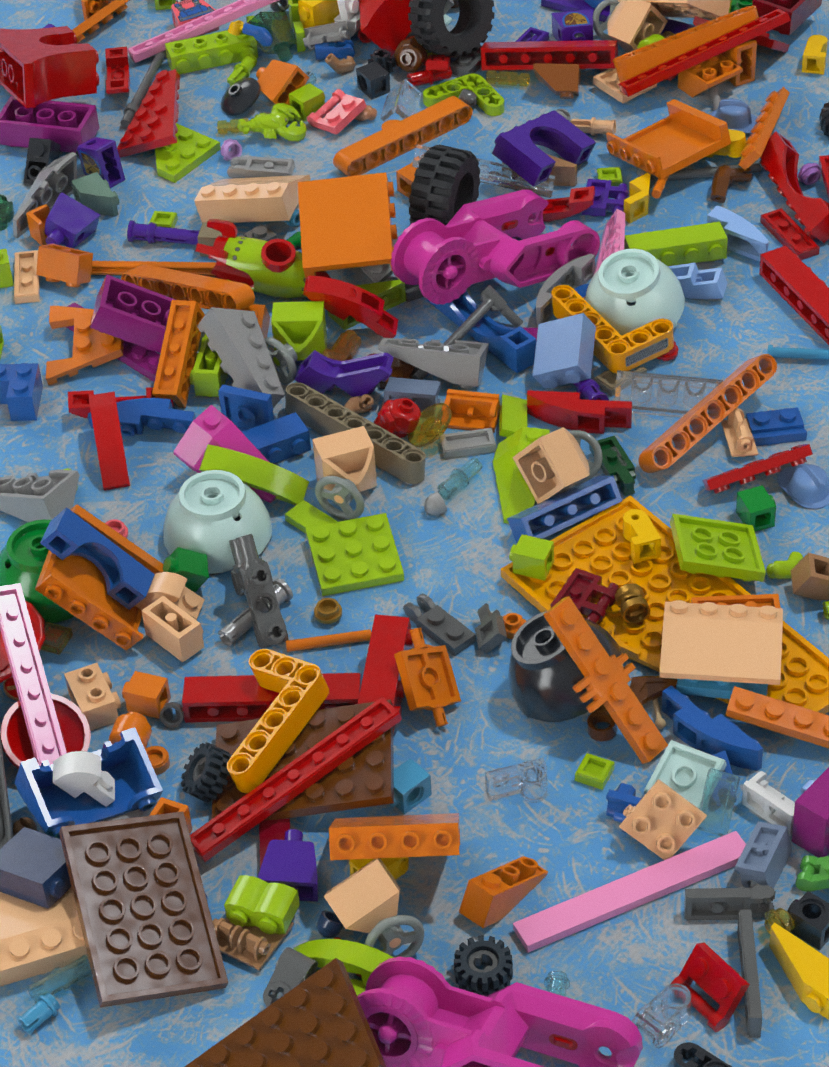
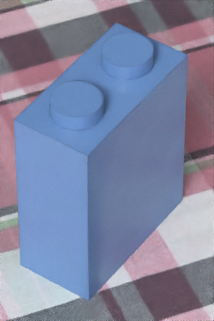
(564, 351)

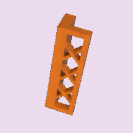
(178, 352)

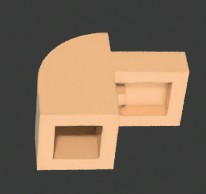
(173, 588)

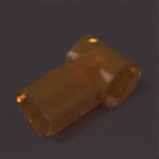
(344, 347)

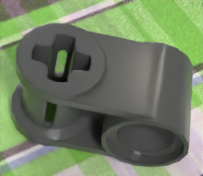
(289, 972)

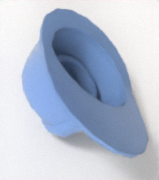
(736, 114)
(805, 485)

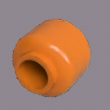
(129, 721)

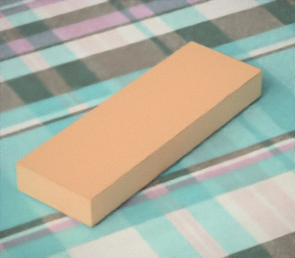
(25, 278)

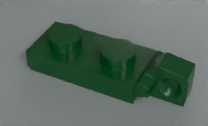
(617, 464)

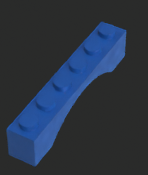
(509, 344)

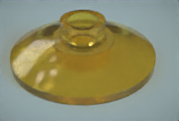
(431, 425)

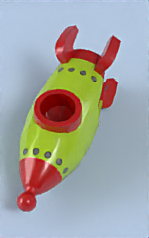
(264, 265)

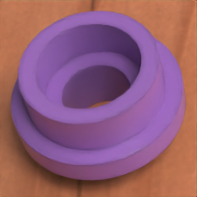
(809, 173)

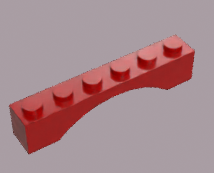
(782, 161)

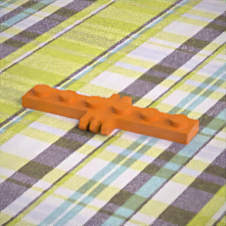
(605, 680)

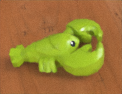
(275, 123)

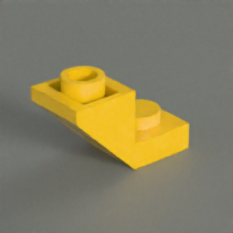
(637, 203)

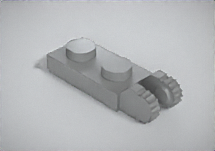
(260, 167)

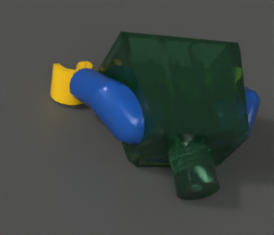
(270, 31)

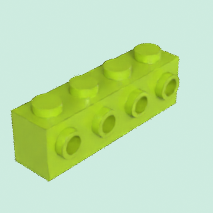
(209, 51)
(682, 244)
(207, 373)

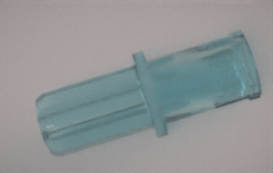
(459, 478)

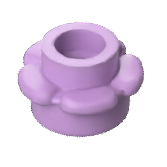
(236, 149)

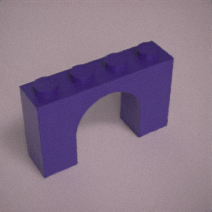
(519, 149)

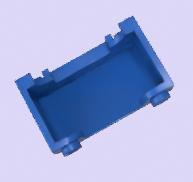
(125, 761)

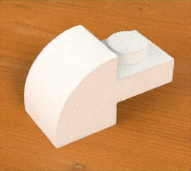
(350, 13)
(81, 773)

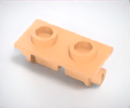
(739, 435)

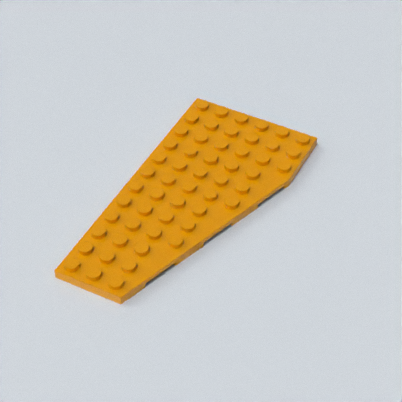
(602, 550)

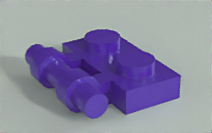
(603, 192)

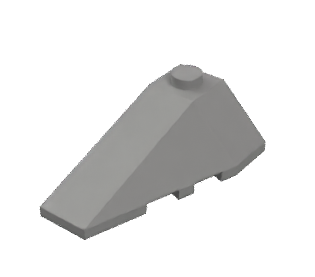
(46, 189)
(456, 363)
(38, 497)

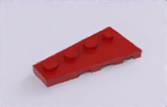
(747, 473)

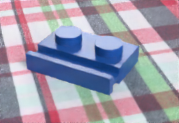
(776, 426)

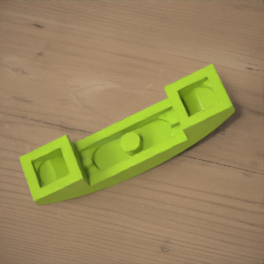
(256, 473)
(355, 956)

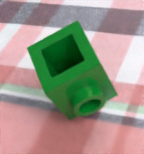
(756, 508)
(189, 565)

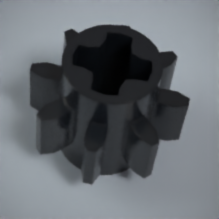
(384, 59)

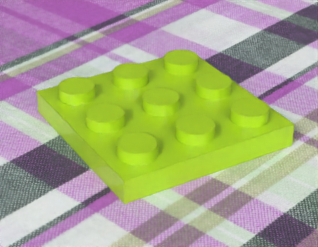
(717, 548)
(354, 554)

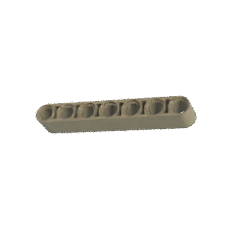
(330, 417)

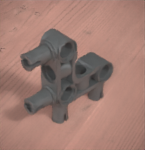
(254, 580)

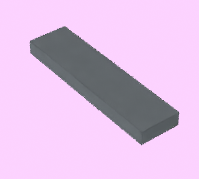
(750, 973)

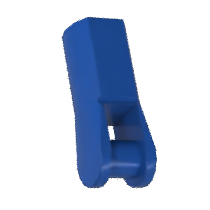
(339, 49)

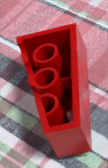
(381, 671)

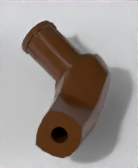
(724, 178)

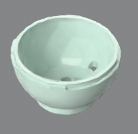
(637, 278)
(204, 515)

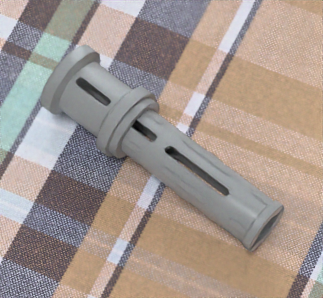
(244, 622)

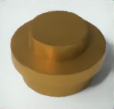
(327, 611)

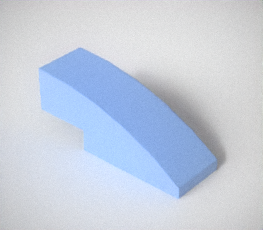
(741, 234)
(700, 283)

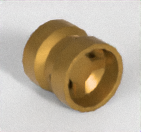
(632, 603)

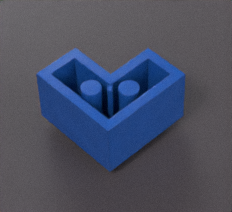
(21, 390)

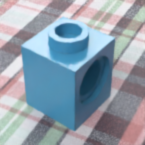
(411, 786)

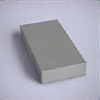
(468, 443)

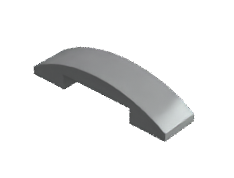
(573, 273)

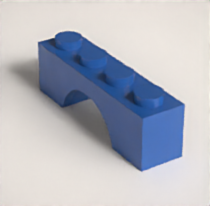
(124, 576)

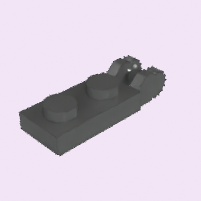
(440, 625)
(727, 902)

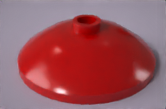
(16, 739)

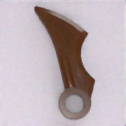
(645, 689)

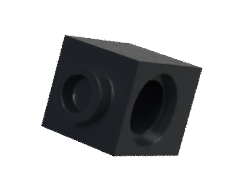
(373, 80)
(810, 919)

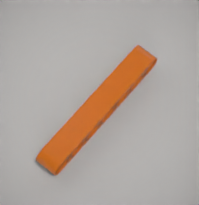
(651, 55)
(402, 136)
(192, 287)
(700, 420)

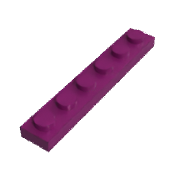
(135, 356)

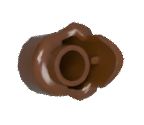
(410, 55)

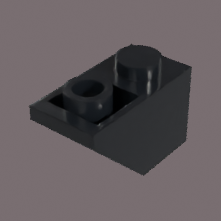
(39, 155)

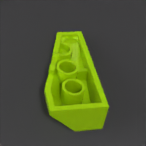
(512, 488)

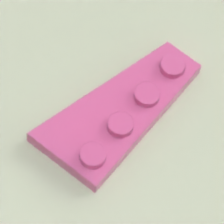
(612, 237)

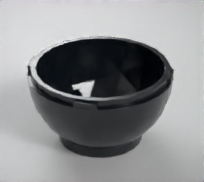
(545, 673)

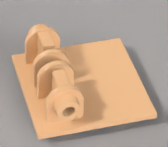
(662, 820)

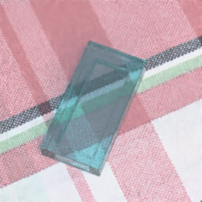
(718, 801)

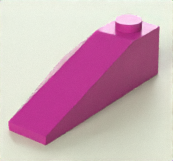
(215, 429)

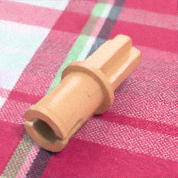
(595, 126)

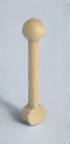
(660, 723)

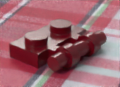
(583, 587)

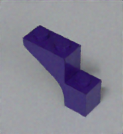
(353, 376)

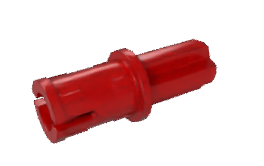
(428, 76)

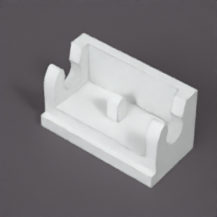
(768, 802)

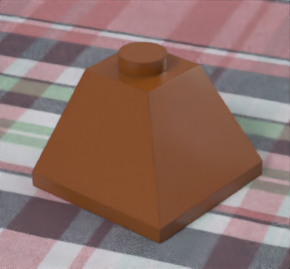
(560, 78)

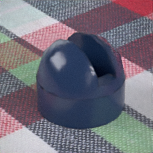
(329, 924)

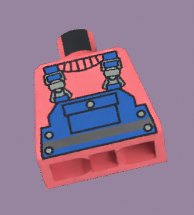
(188, 10)

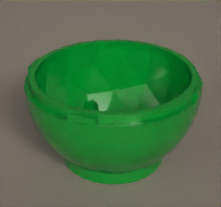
(22, 563)

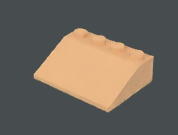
(690, 8)
(250, 199)
(722, 642)
(38, 937)

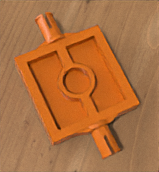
(427, 677)

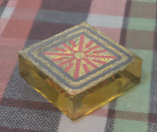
(56, 638)

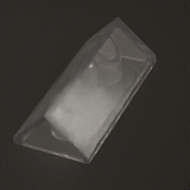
(661, 393)

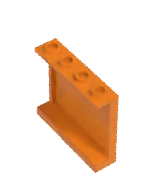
(673, 141)
(346, 222)
(82, 590)
(394, 836)

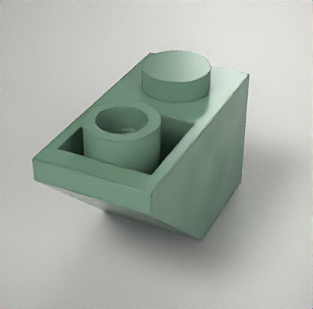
(96, 194)

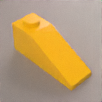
(804, 968)

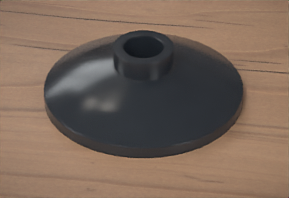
(240, 96)

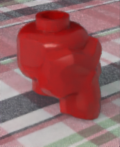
(399, 417)

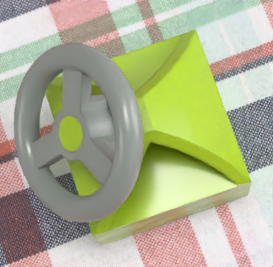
(297, 332)

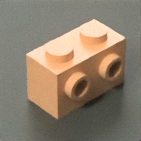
(173, 628)
(92, 694)

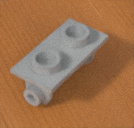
(326, 33)

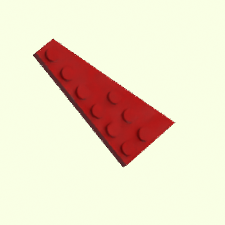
(156, 117)

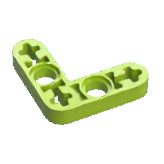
(491, 103)

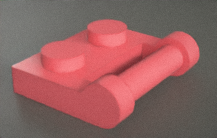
(340, 116)

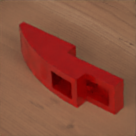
(347, 299)
(573, 413)

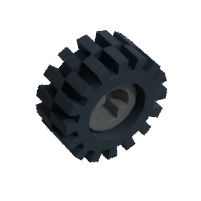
(206, 772)
(492, 977)

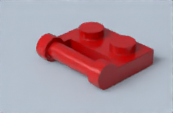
(717, 980)

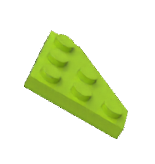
(184, 156)

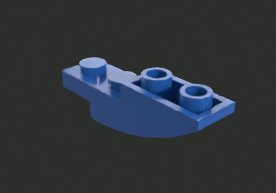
(150, 412)
(708, 734)

